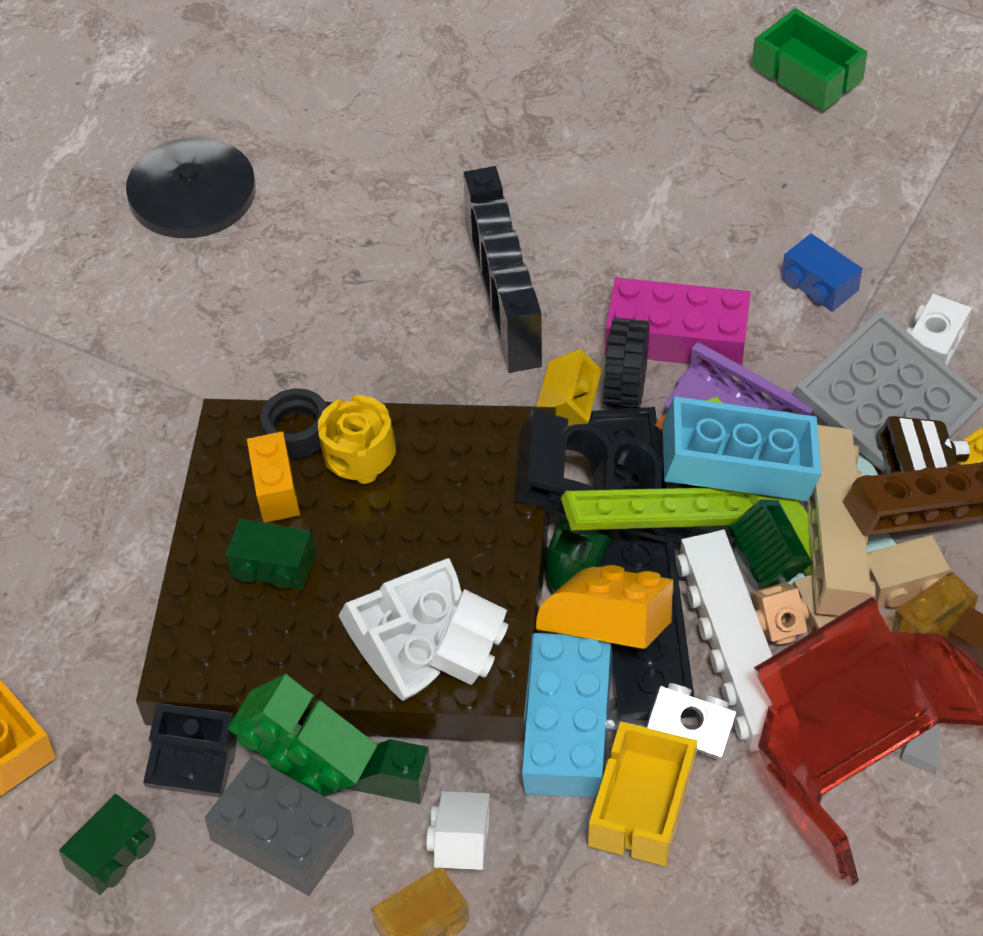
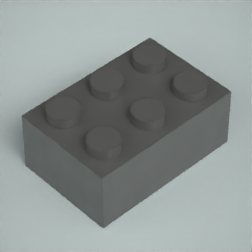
(280, 825)

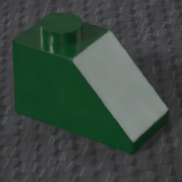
(396, 771)

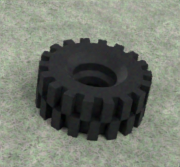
(626, 362)

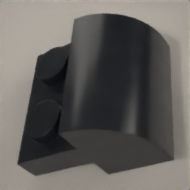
(190, 750)

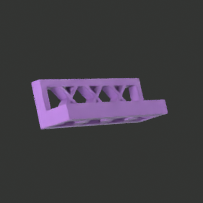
(752, 383)

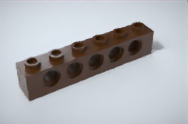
(916, 499)

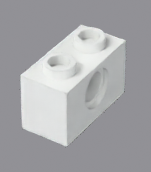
(941, 326)
(714, 715)

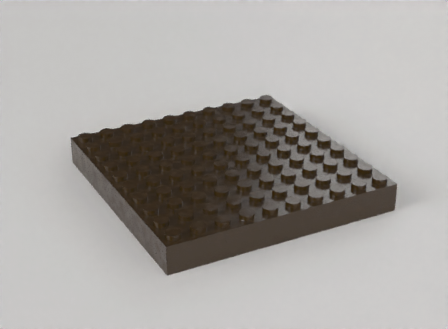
(435, 501)

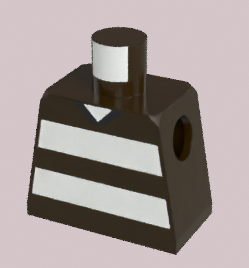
(918, 444)

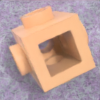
(780, 612)

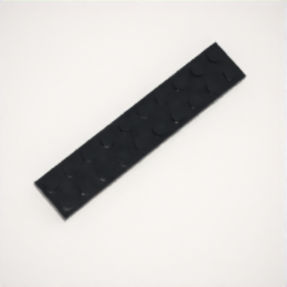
(666, 659)

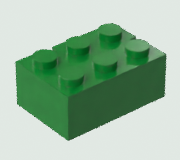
(809, 59)
(319, 754)

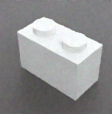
(459, 830)

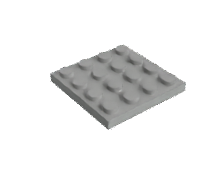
(884, 375)

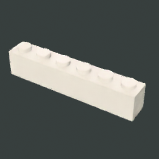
(729, 625)

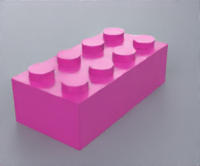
(682, 317)

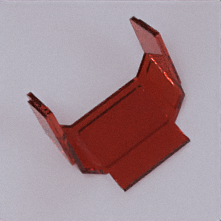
(847, 703)

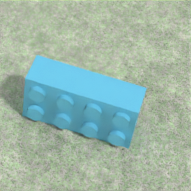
(741, 448)
(567, 716)

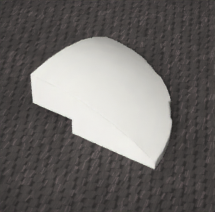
(403, 625)

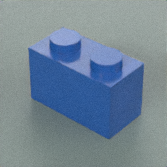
(821, 272)

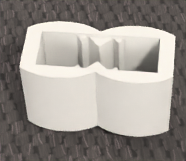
(469, 638)

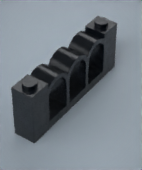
(502, 270)
(542, 468)

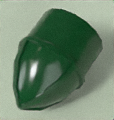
(572, 552)

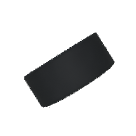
(290, 402)

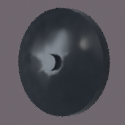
(190, 187)

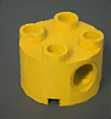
(357, 438)

